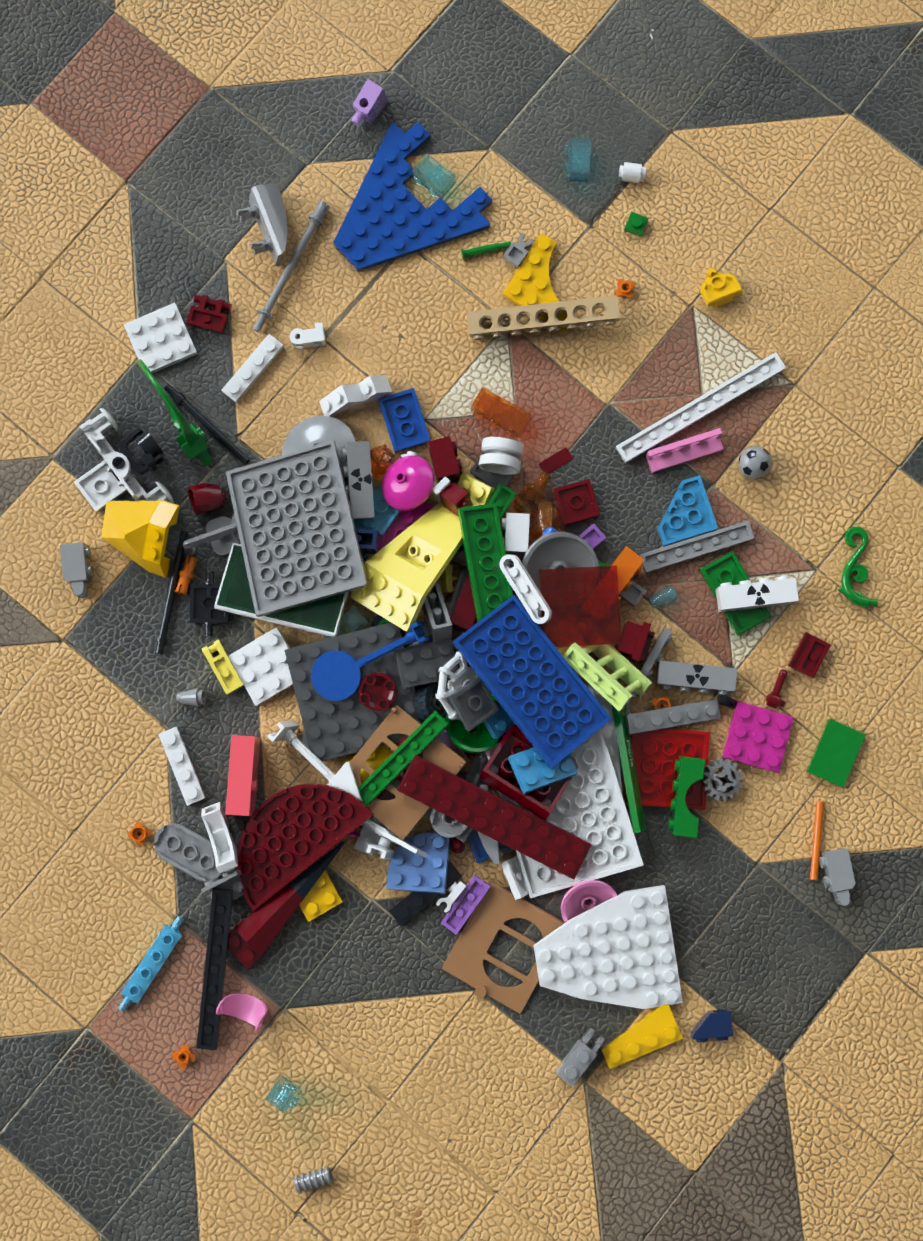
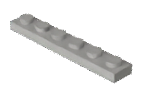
(697, 546)

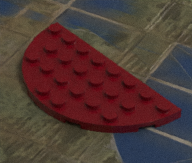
(292, 834)

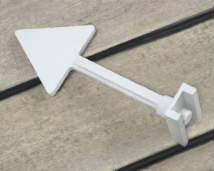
(343, 779)

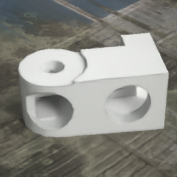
(309, 337)

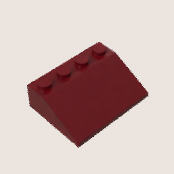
(501, 777)

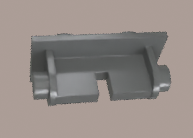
(476, 768)

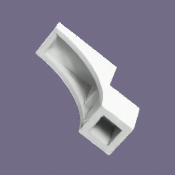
(355, 394)
(220, 837)

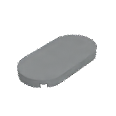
(186, 851)

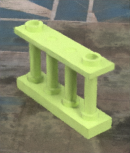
(601, 679)

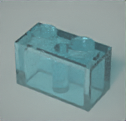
(578, 160)
(433, 176)

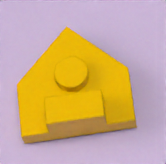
(719, 288)

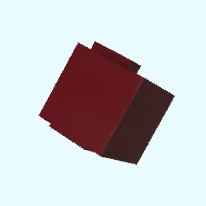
(635, 641)

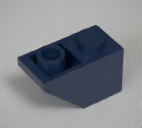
(713, 1025)

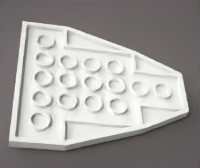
(615, 953)

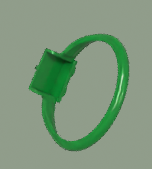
(191, 439)

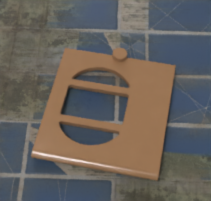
(403, 812)
(471, 947)

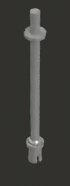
(315, 220)

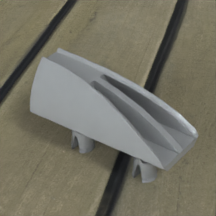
(271, 217)

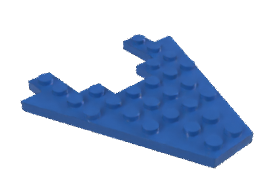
(390, 220)

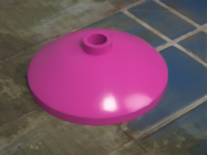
(413, 488)

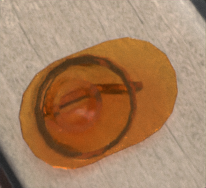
(381, 460)

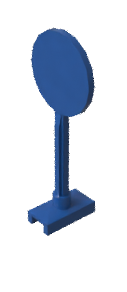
(338, 674)

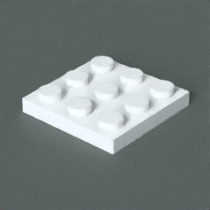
(161, 338)
(263, 666)

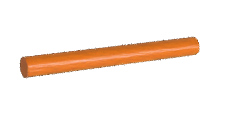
(817, 840)

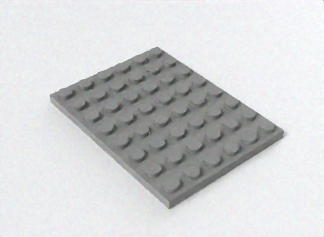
(296, 528)

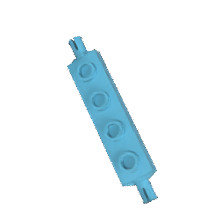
(151, 963)

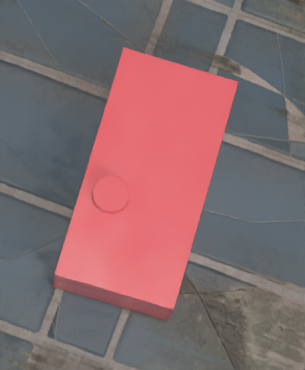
(242, 775)

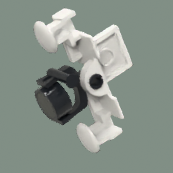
(100, 484)

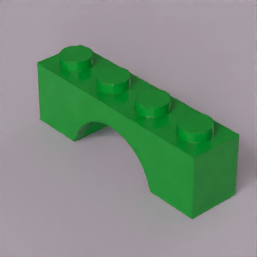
(683, 821)

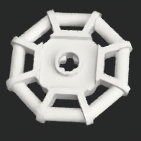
(457, 680)

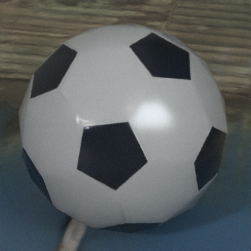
(755, 462)

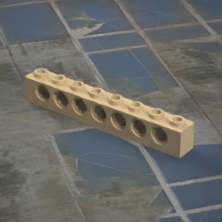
(477, 318)

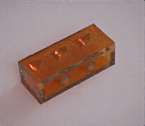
(500, 413)

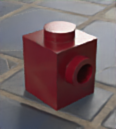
(455, 497)

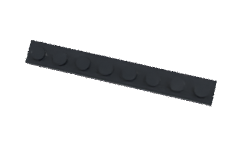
(214, 968)

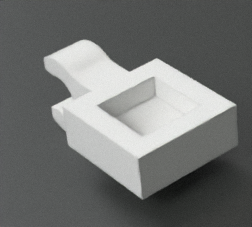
(455, 891)

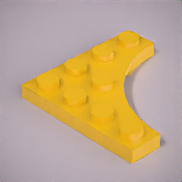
(532, 280)

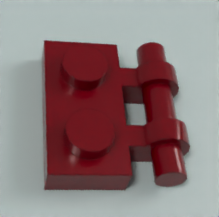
(208, 319)

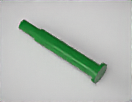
(484, 249)

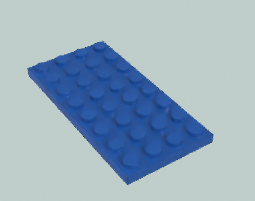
(532, 681)

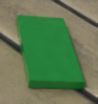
(730, 570)

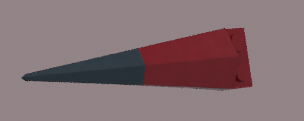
(257, 931)

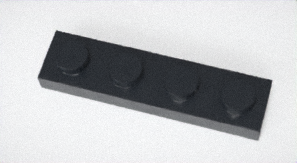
(418, 900)

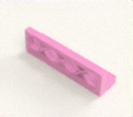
(684, 451)

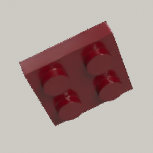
(576, 502)

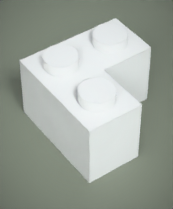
(516, 533)

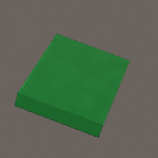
(835, 753)

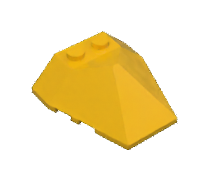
(141, 531)

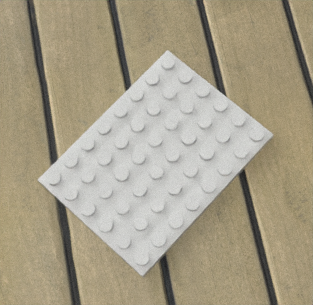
(593, 811)

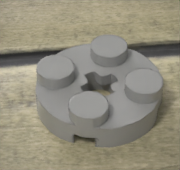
(443, 828)

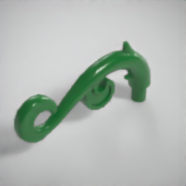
(861, 570)

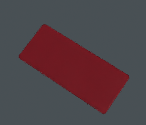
(556, 461)

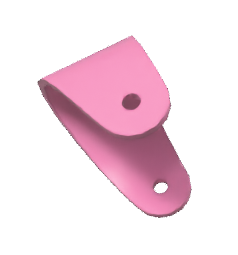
(243, 1007)

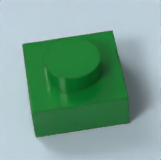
(636, 224)

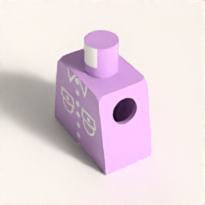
(369, 103)

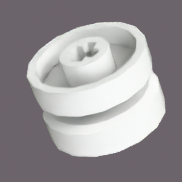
(501, 455)

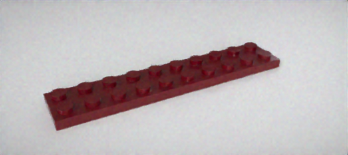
(494, 817)

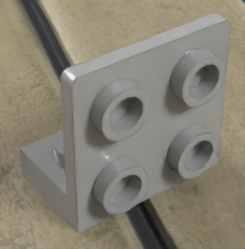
(229, 881)

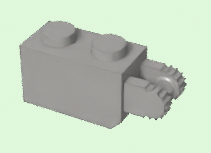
(76, 566)
(838, 874)
(578, 1059)

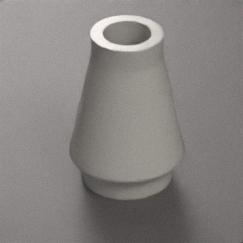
(193, 697)

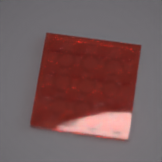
(582, 605)

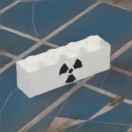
(756, 595)

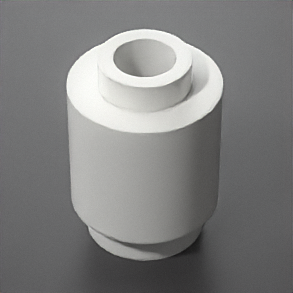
(632, 172)

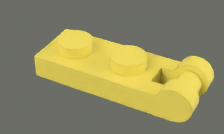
(223, 667)

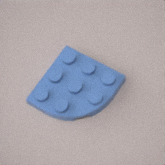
(417, 873)

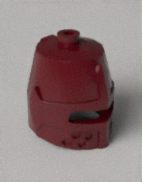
(206, 498)

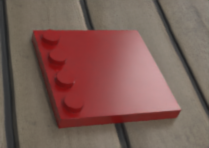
(655, 763)

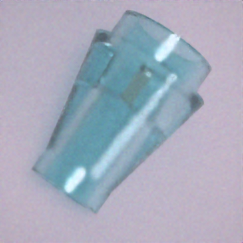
(663, 596)

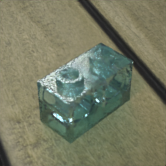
(283, 1094)

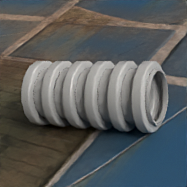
(313, 1179)

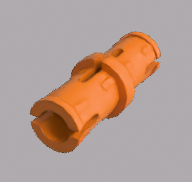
(186, 575)

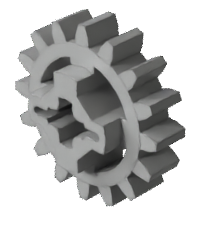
(719, 788)

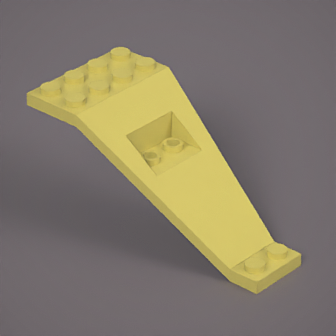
(403, 579)

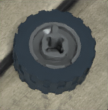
(426, 702)

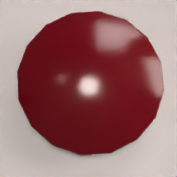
(377, 691)

